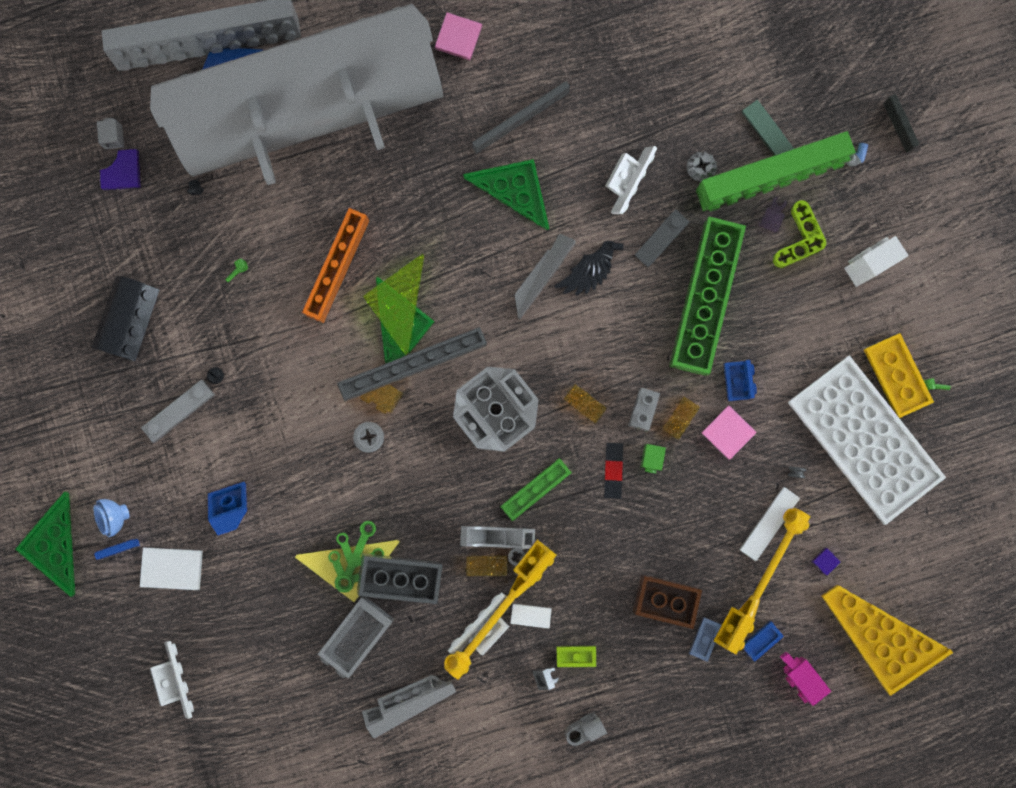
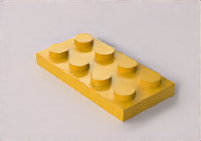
(898, 375)

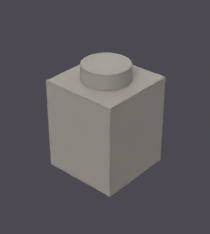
(110, 133)

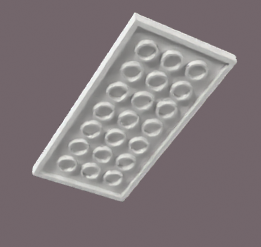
(866, 440)

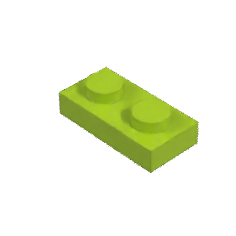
(576, 656)

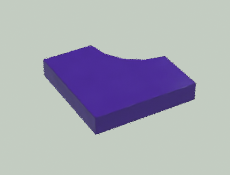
(123, 172)

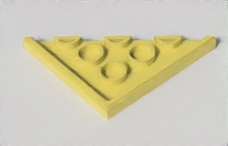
(320, 563)

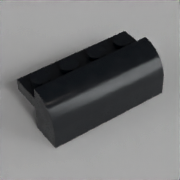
(125, 318)

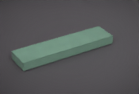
(766, 128)

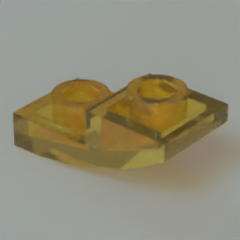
(585, 403)
(681, 417)
(486, 565)

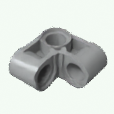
(589, 729)

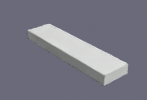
(768, 524)

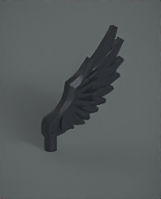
(591, 269)

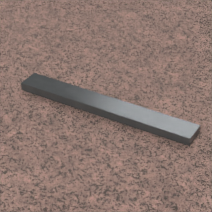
(411, 364)

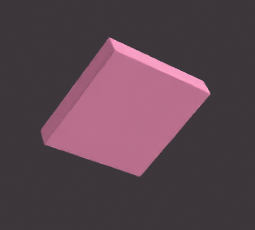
(458, 36)
(728, 432)

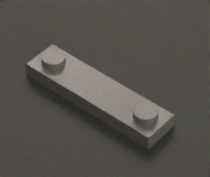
(177, 411)

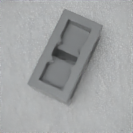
(644, 409)

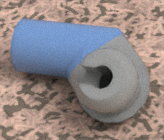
(858, 157)

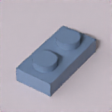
(704, 639)

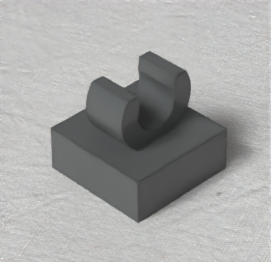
(543, 678)

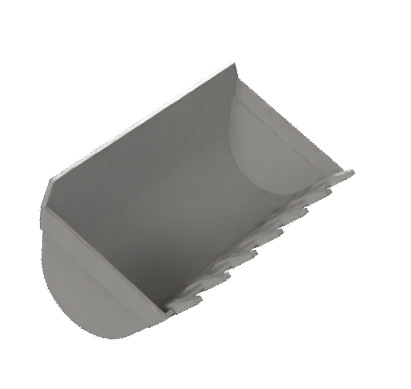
(299, 91)

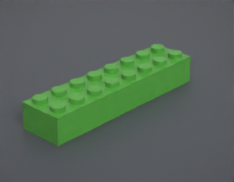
(775, 171)
(707, 296)

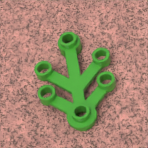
(353, 560)

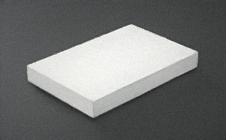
(171, 568)

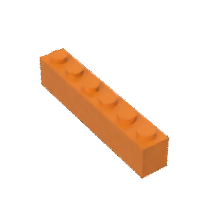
(336, 265)

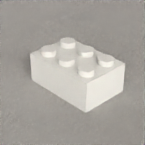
(875, 260)

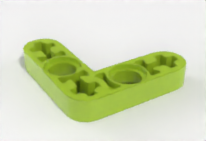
(808, 236)

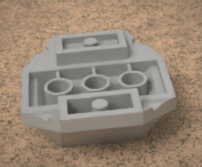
(501, 388)

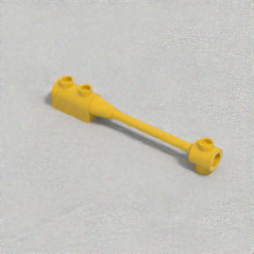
(529, 571)
(740, 622)

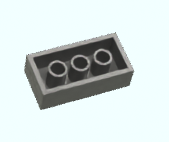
(399, 578)

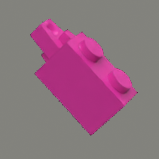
(805, 679)

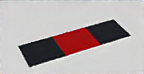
(613, 470)

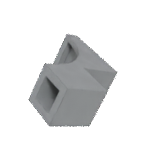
(497, 537)

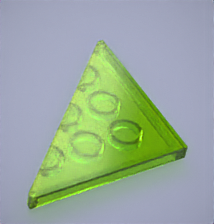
(396, 301)

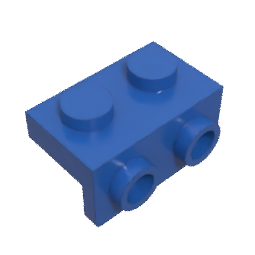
(739, 380)

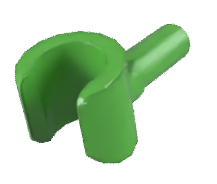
(241, 266)
(930, 384)

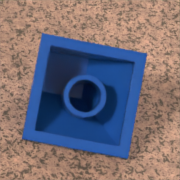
(227, 508)

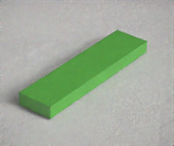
(535, 489)

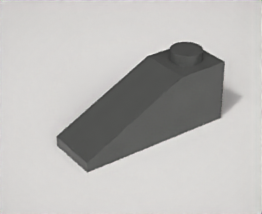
(662, 238)

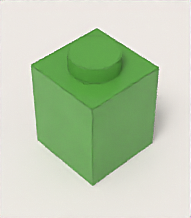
(653, 458)

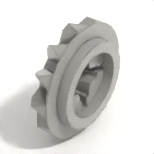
(697, 173)
(361, 432)

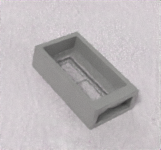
(355, 637)

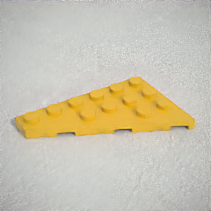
(888, 646)

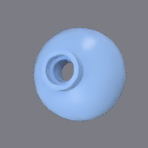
(110, 516)

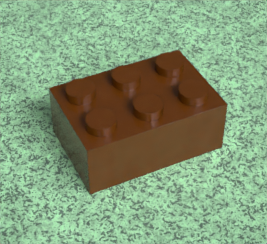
(667, 601)

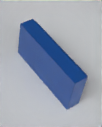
(116, 549)
(762, 640)

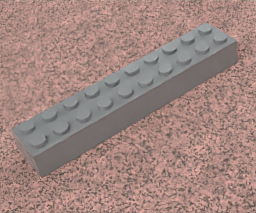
(201, 33)

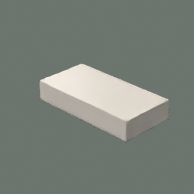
(531, 615)

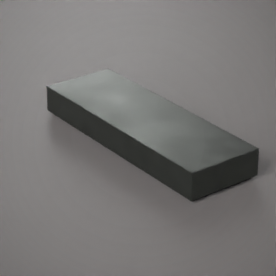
(901, 123)

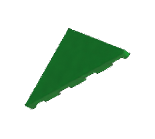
(514, 186)
(421, 325)
(50, 545)

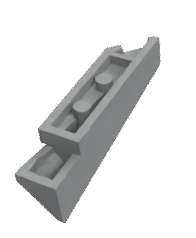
(542, 273)
(405, 704)

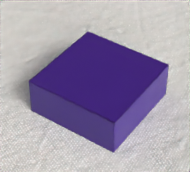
(826, 561)

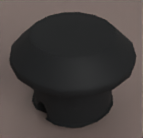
(195, 188)
(215, 375)

